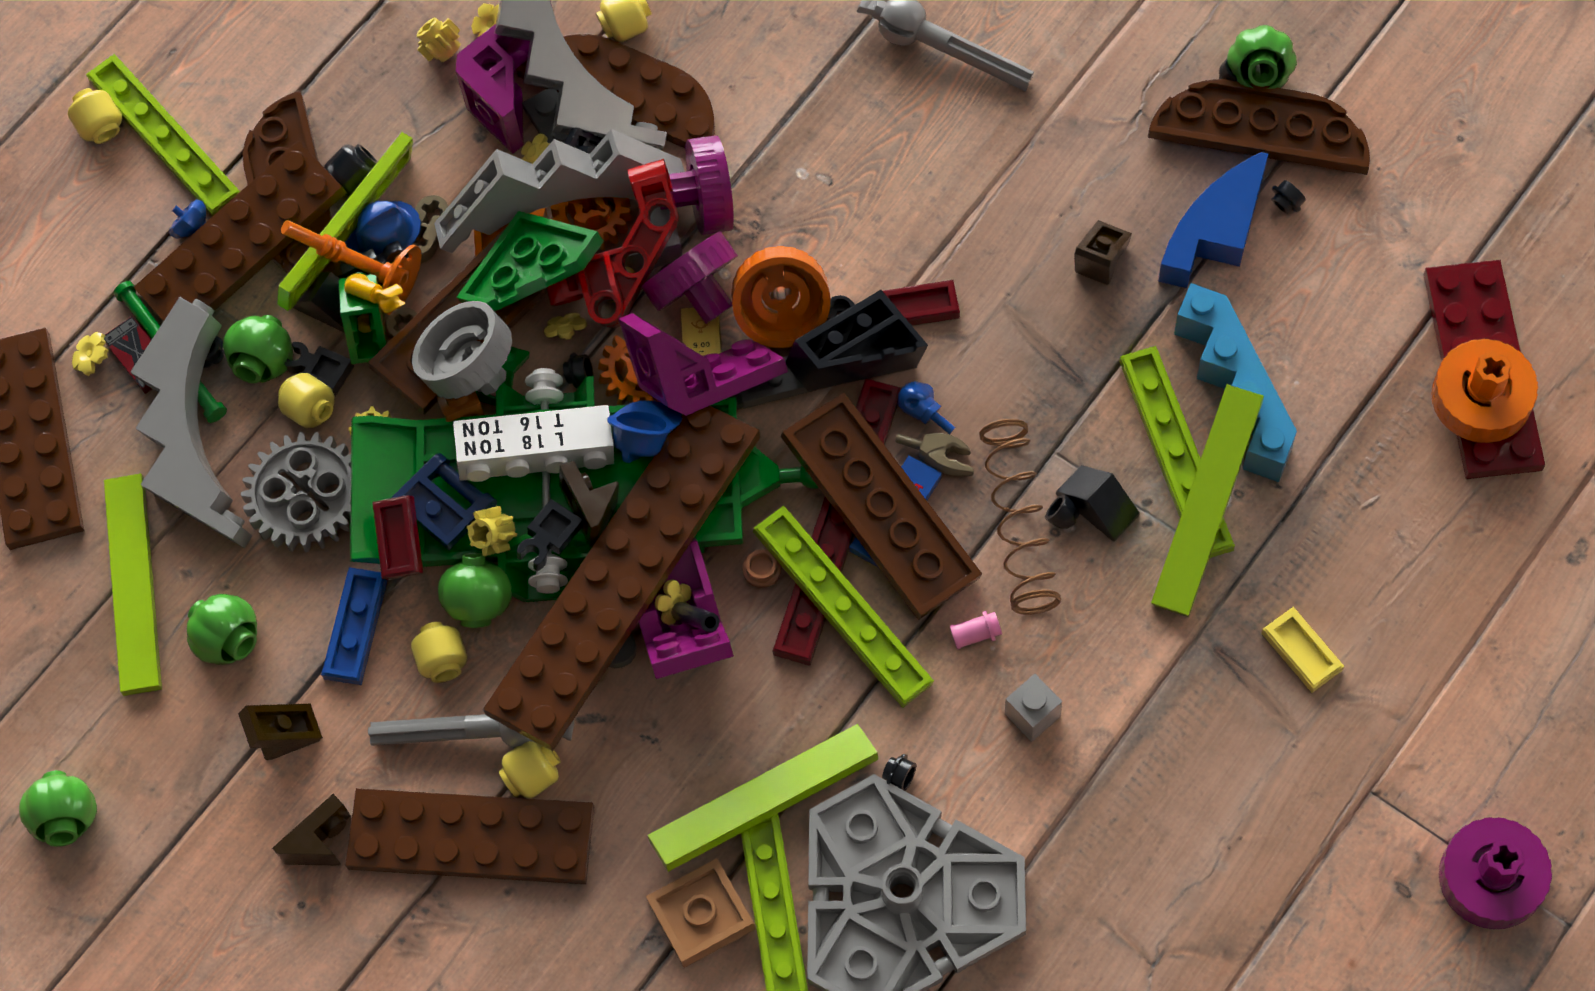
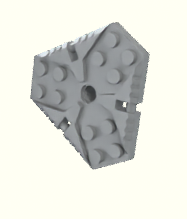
(962, 900)

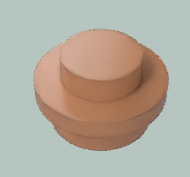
(761, 569)

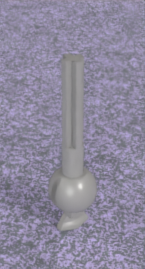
(905, 22)
(447, 729)

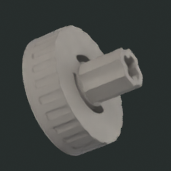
(453, 360)

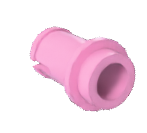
(976, 630)

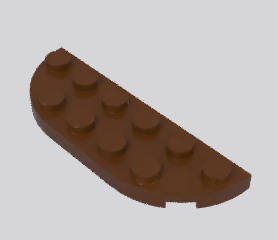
(655, 88)
(1258, 119)
(274, 134)

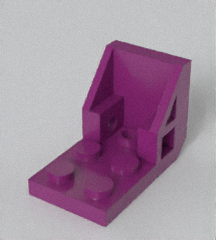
(488, 84)
(686, 378)
(679, 645)

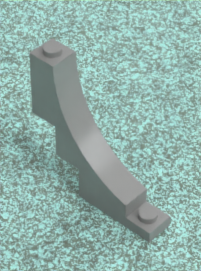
(552, 65)
(557, 176)
(174, 369)

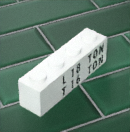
(533, 442)

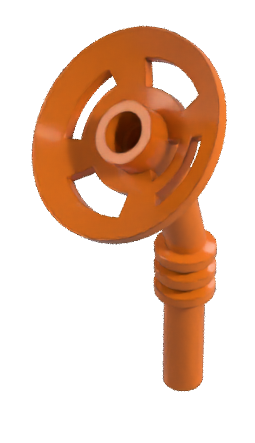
(336, 250)

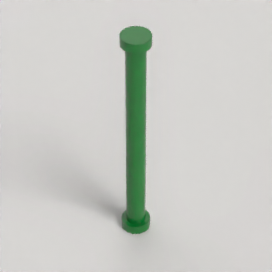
(126, 293)

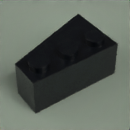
(856, 346)

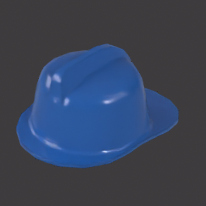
(385, 223)
(642, 428)

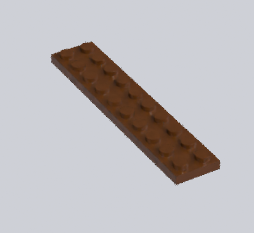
(621, 576)

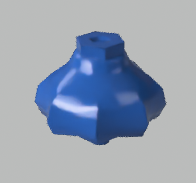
(188, 220)

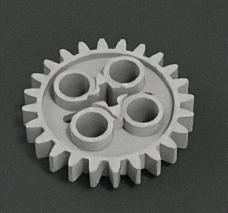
(279, 515)

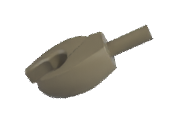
(934, 451)

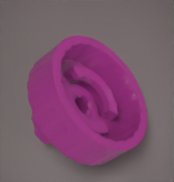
(705, 185)
(694, 278)
(1518, 852)

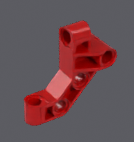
(606, 274)

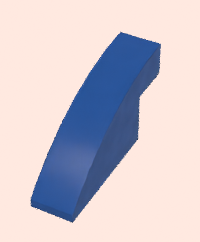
(1215, 222)

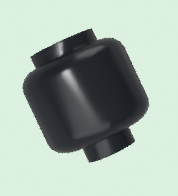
(350, 166)

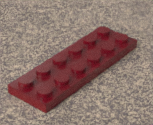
(1469, 305)

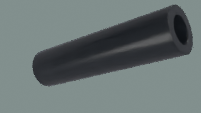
(695, 617)

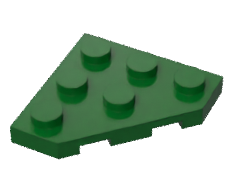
(529, 258)

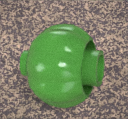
(1267, 55)
(257, 348)
(474, 591)
(221, 629)
(57, 808)

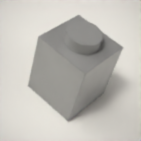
(1033, 707)

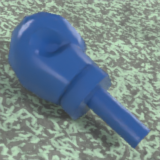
(918, 402)

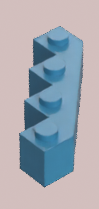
(1232, 360)

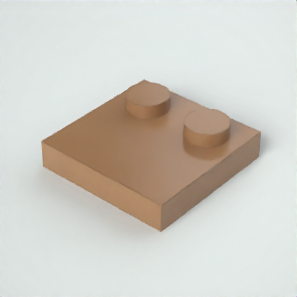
(700, 912)

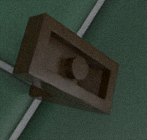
(1100, 251)
(590, 505)
(279, 728)
(305, 842)

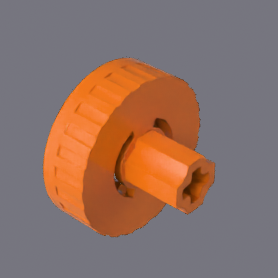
(779, 277)
(1496, 378)

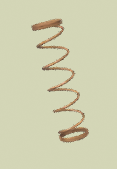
(1009, 442)

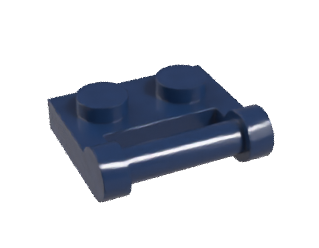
(435, 509)

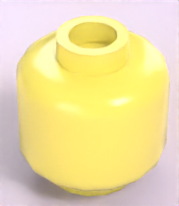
(623, 18)
(95, 115)
(306, 400)
(439, 652)
(529, 769)

